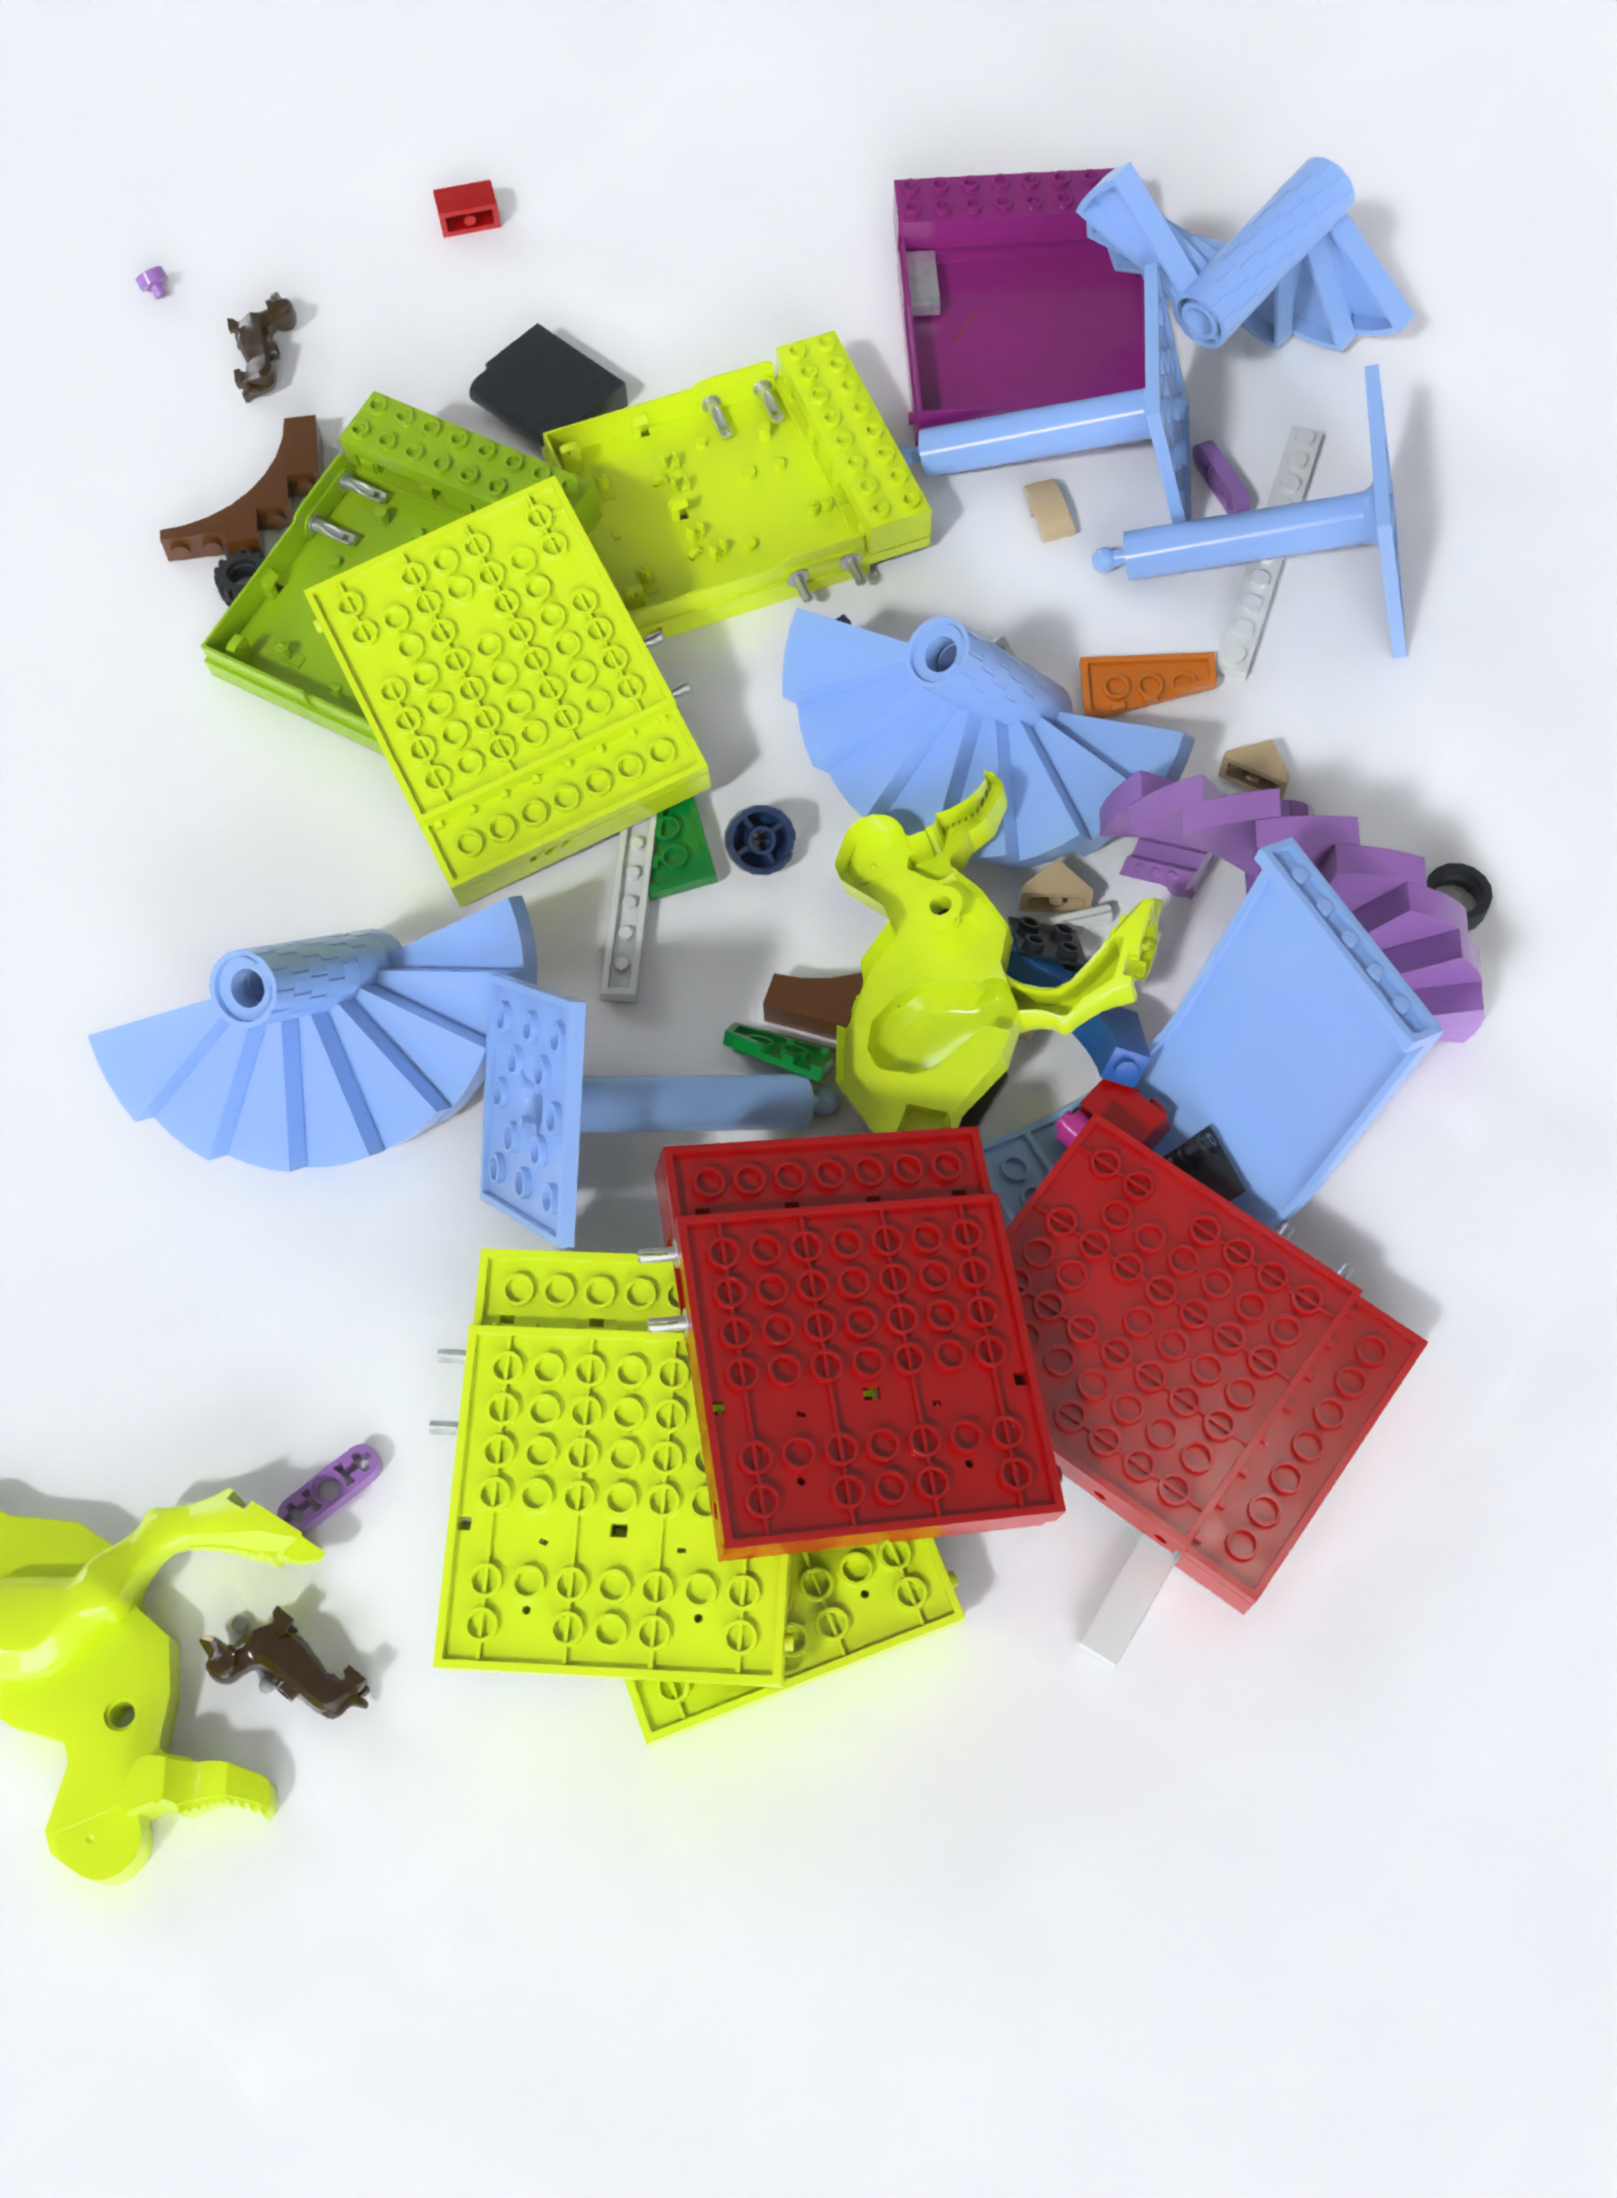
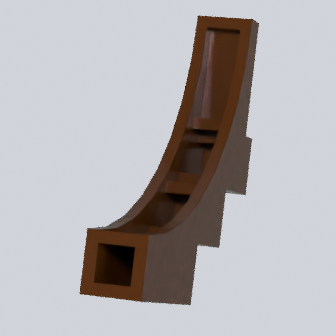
(263, 507)
(812, 1003)

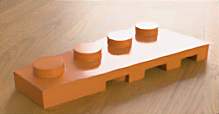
(1138, 681)

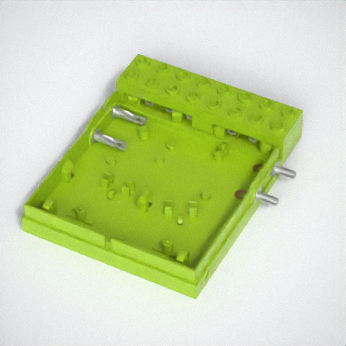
(394, 485)

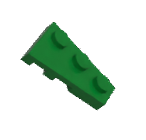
(680, 853)
(781, 1050)

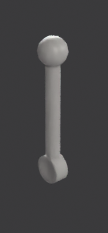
(240, 1625)

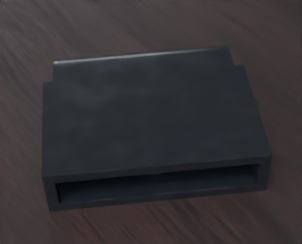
(545, 386)

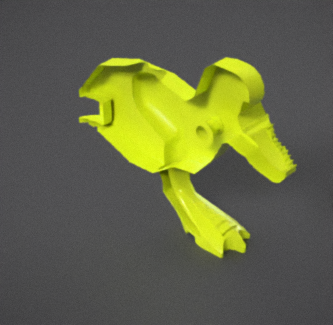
(957, 1004)
(87, 1652)

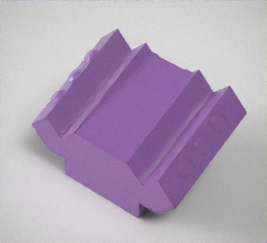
(1170, 865)

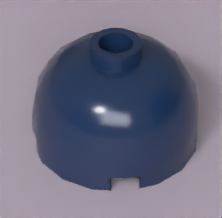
(773, 839)

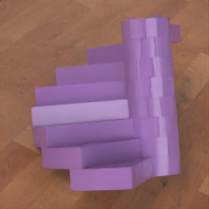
(1382, 887)

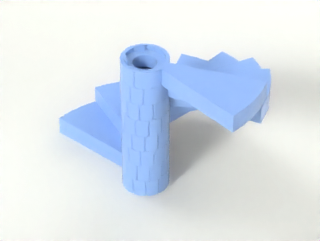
(1284, 274)
(924, 718)
(323, 1042)

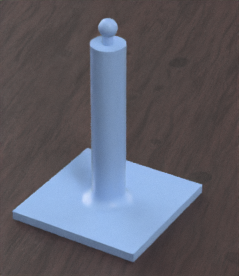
(1118, 418)
(1282, 530)
(543, 1103)

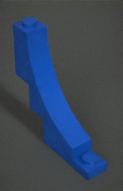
(1110, 1037)

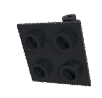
(1046, 941)
(1208, 1163)

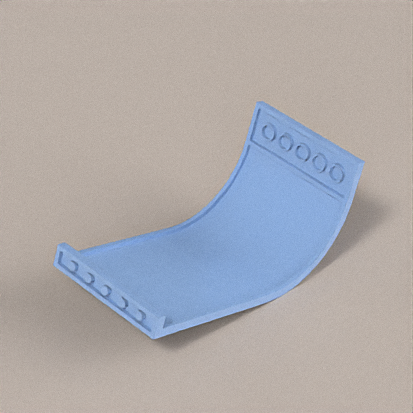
(1276, 1047)

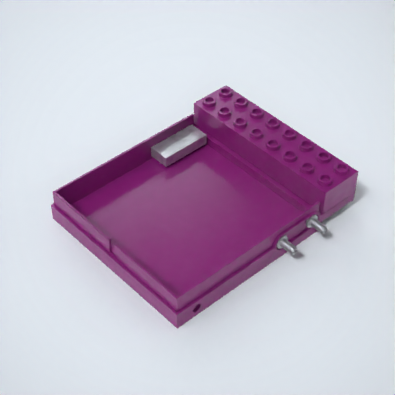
(1049, 302)

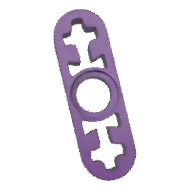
(1221, 477)
(331, 1472)

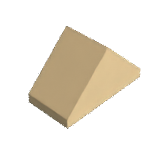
(1255, 767)
(1055, 891)

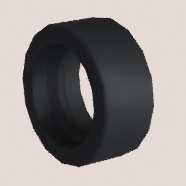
(1469, 879)

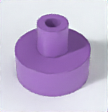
(152, 281)

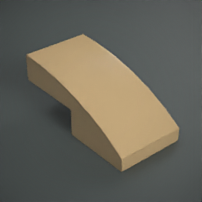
(1049, 509)

